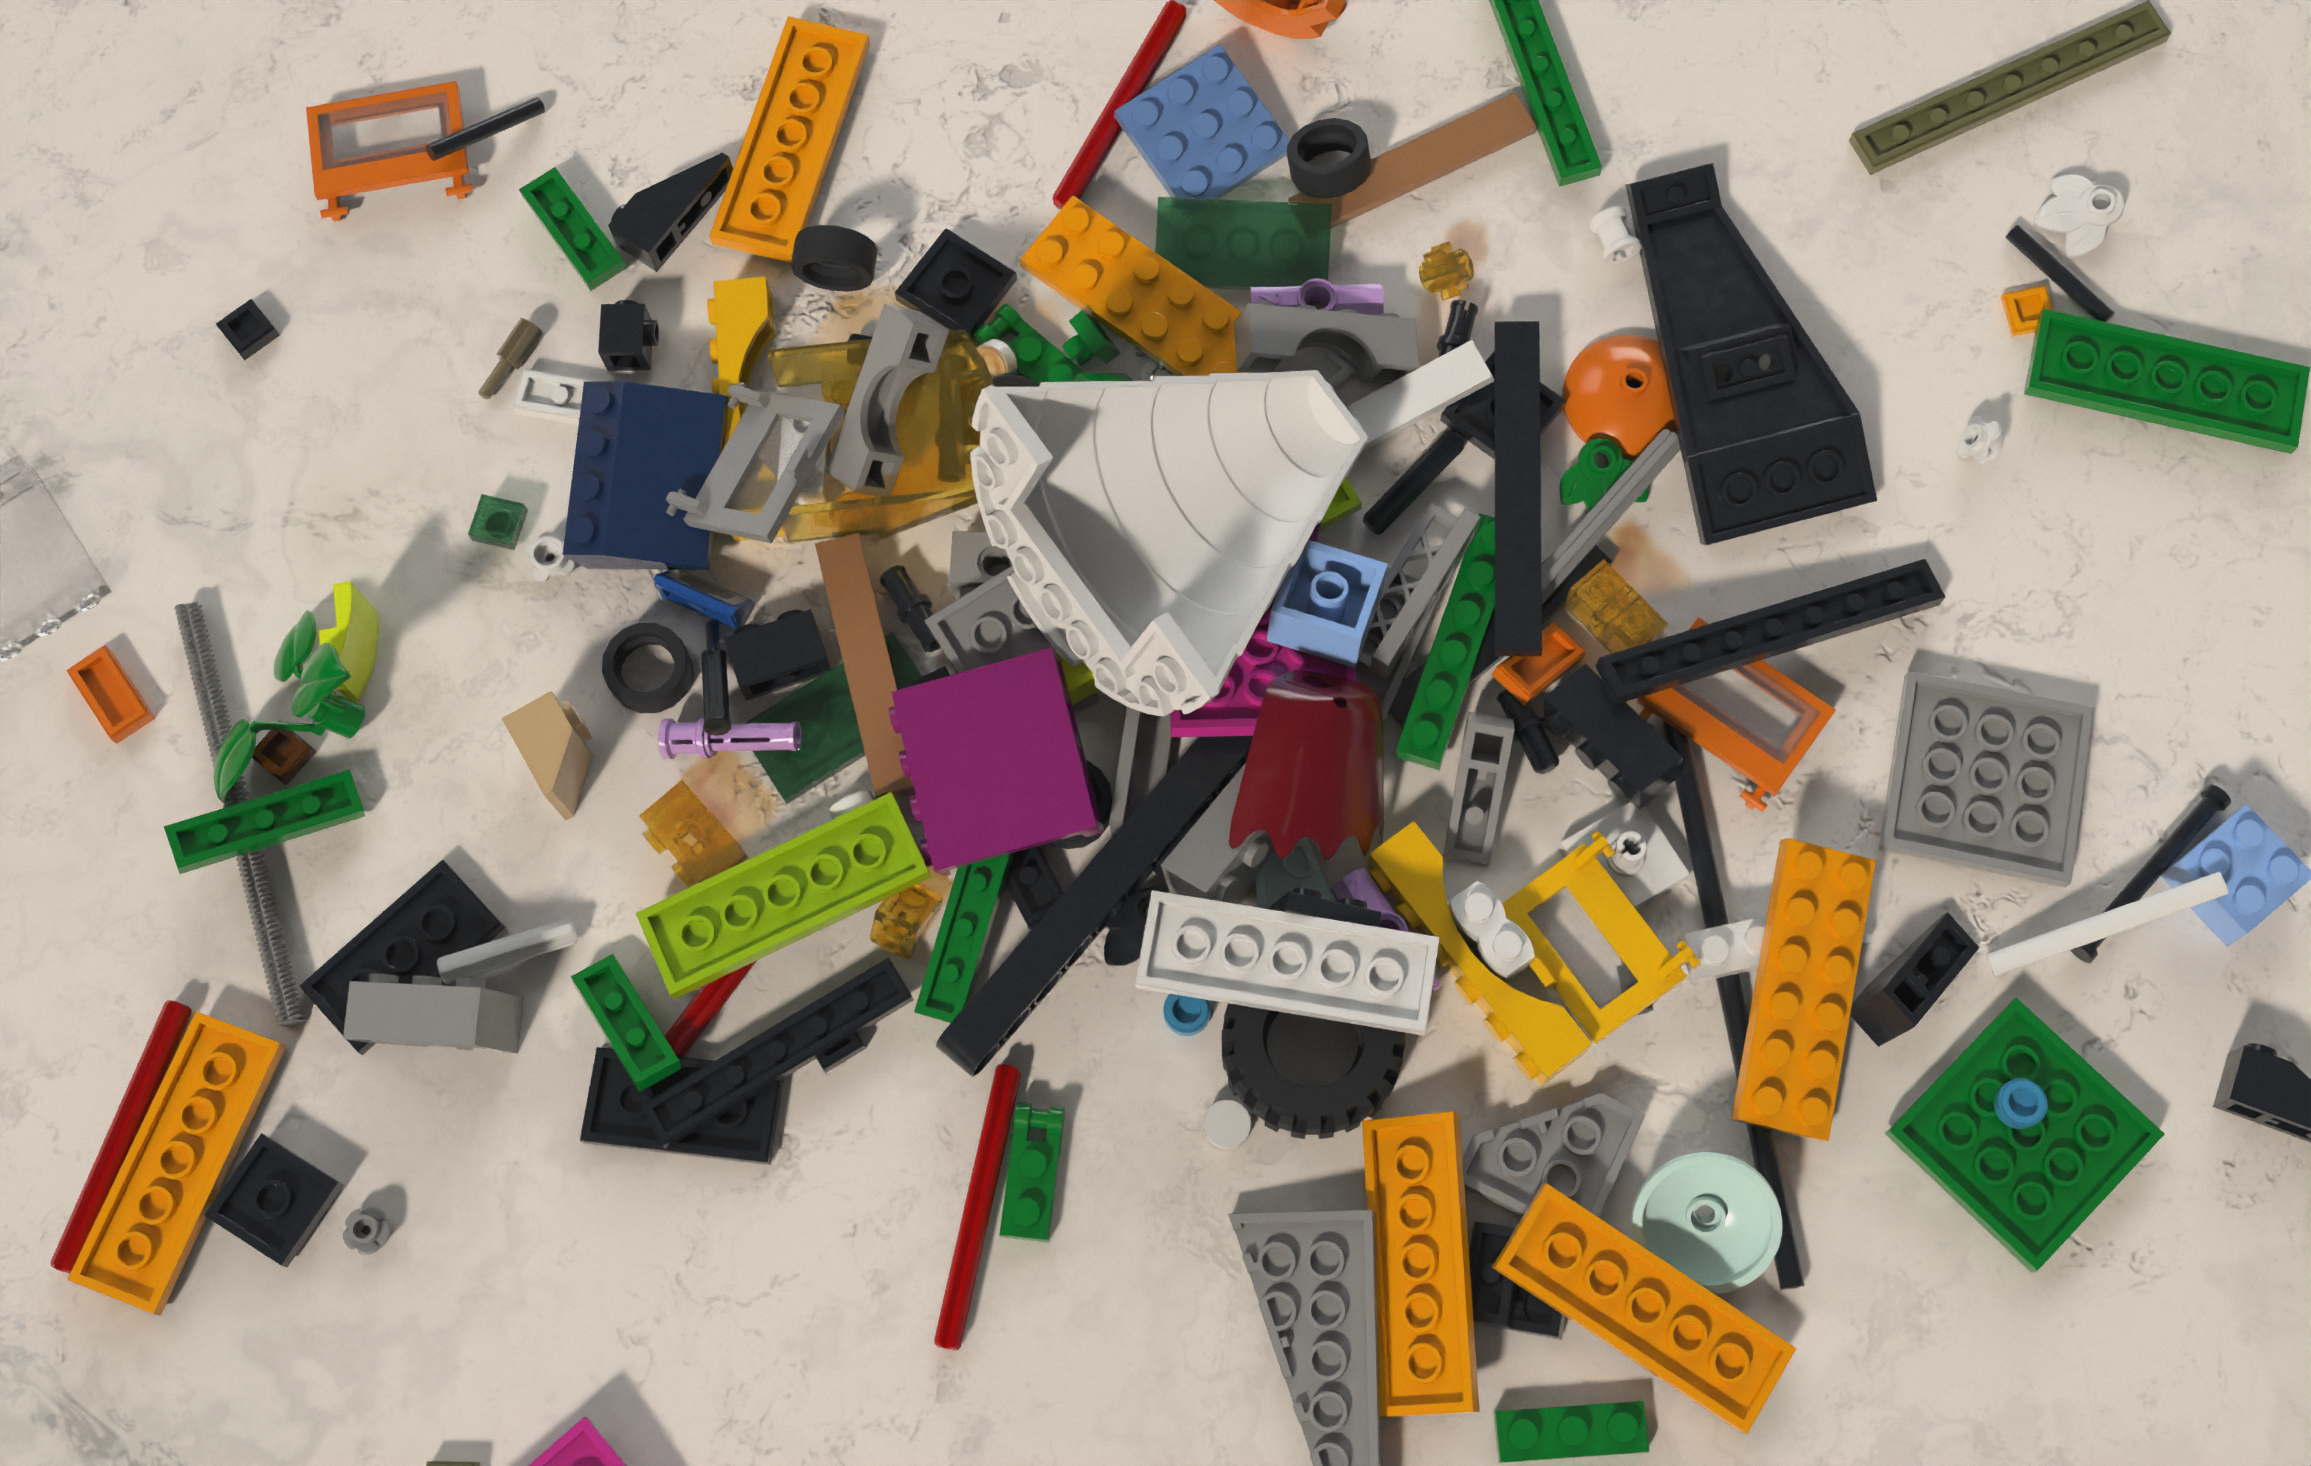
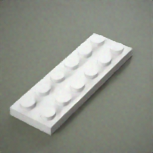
(1287, 962)

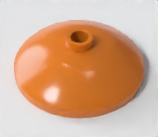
(1606, 407)

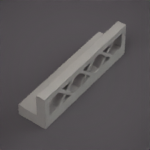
(1423, 591)
(1140, 764)

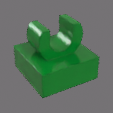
(1090, 341)

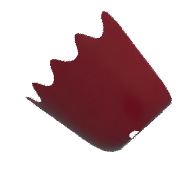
(1313, 766)

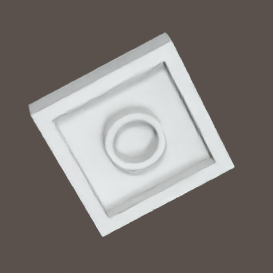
(1643, 859)

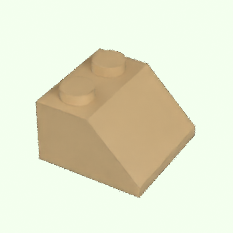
(554, 749)

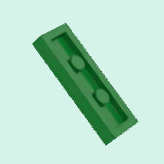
(572, 228)
(626, 1022)
(1571, 1431)

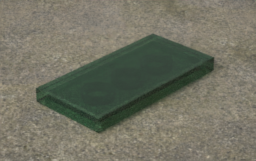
(1244, 241)
(827, 725)

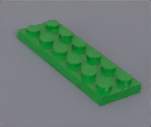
(2167, 381)

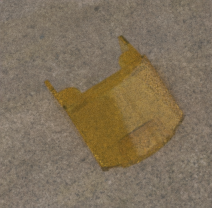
(930, 431)

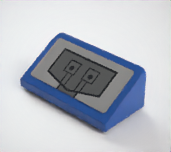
(704, 597)

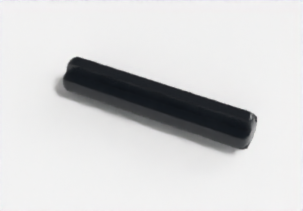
(1413, 482)

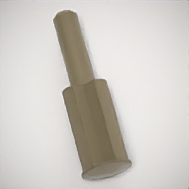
(511, 354)

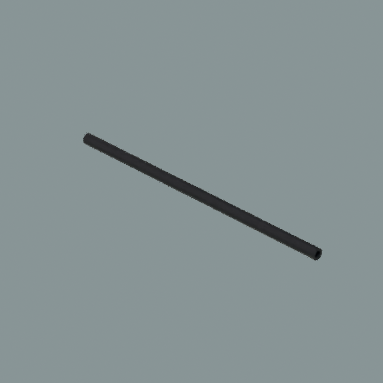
(1730, 990)

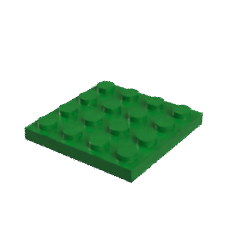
(2032, 1181)

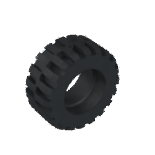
(1300, 1107)

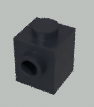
(627, 336)

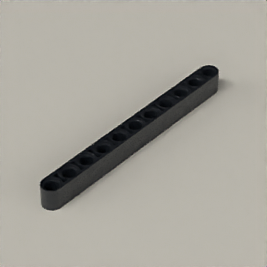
(1090, 902)

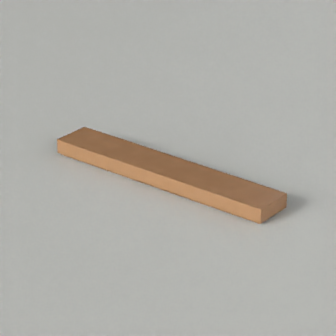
(1432, 157)
(864, 659)

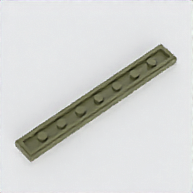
(2009, 87)

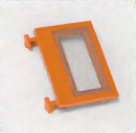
(383, 143)
(1746, 719)

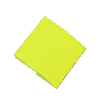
(353, 637)

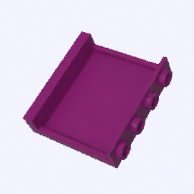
(994, 761)

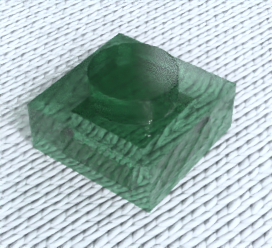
(498, 522)

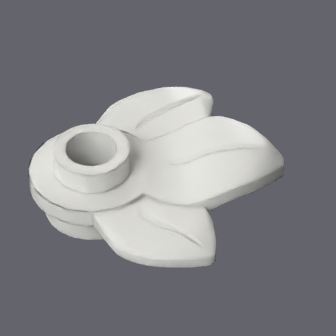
(2076, 216)

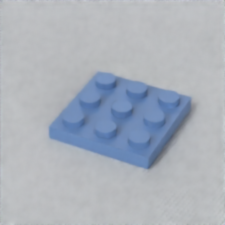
(1203, 129)

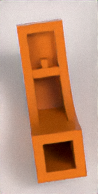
(1287, 17)

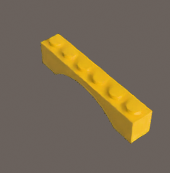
(743, 330)
(1535, 1029)

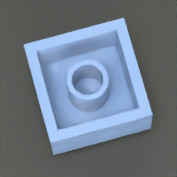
(1327, 603)
(2255, 867)

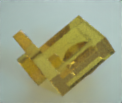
(903, 919)

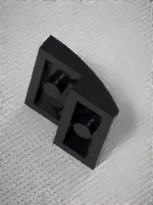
(1498, 1299)

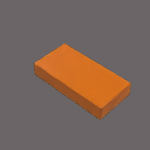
(1531, 675)
(110, 694)

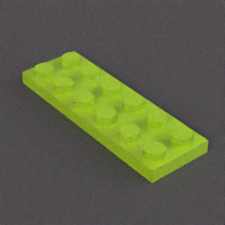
(782, 895)

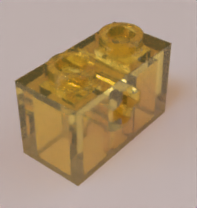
(1613, 610)
(683, 813)

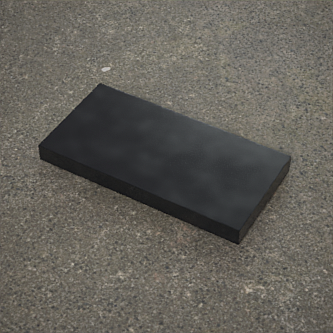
(405, 941)
(617, 1120)

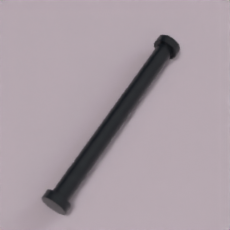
(2213, 800)

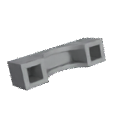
(1376, 345)
(867, 444)

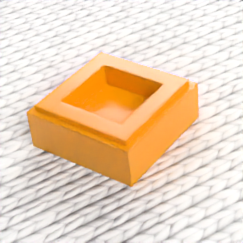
(2024, 307)

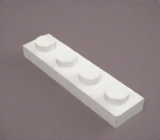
(1730, 948)

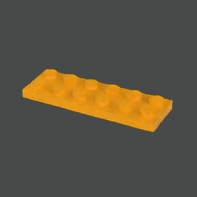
(790, 139)
(1134, 292)
(1804, 990)
(177, 1163)
(1421, 1265)
(1644, 1308)

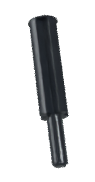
(715, 683)

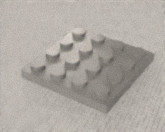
(1987, 779)

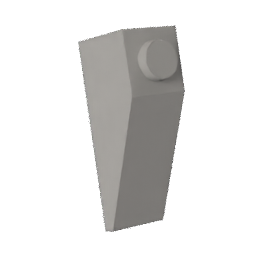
(1479, 787)

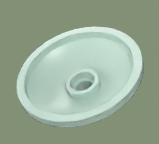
(1715, 1249)

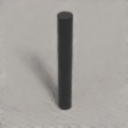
(485, 129)
(2059, 274)

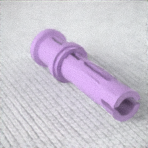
(692, 739)

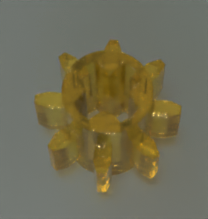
(1446, 270)

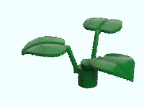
(313, 697)

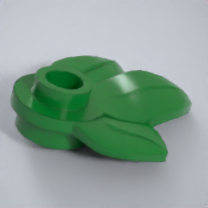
(1588, 481)

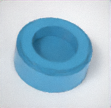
(1186, 1014)
(2020, 1103)

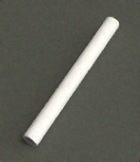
(2107, 923)

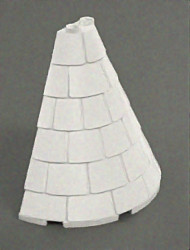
(1158, 515)

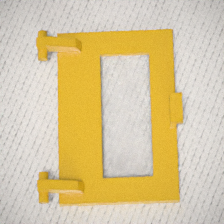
(1594, 942)

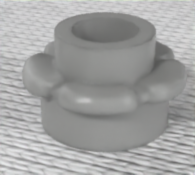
(378, 1235)

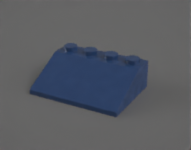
(628, 457)

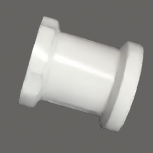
(1615, 235)

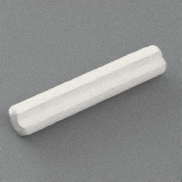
(507, 950)

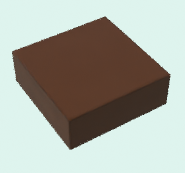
(283, 754)

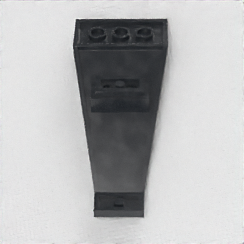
(1760, 441)

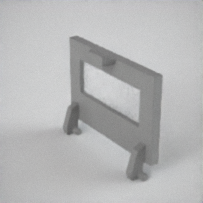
(760, 465)

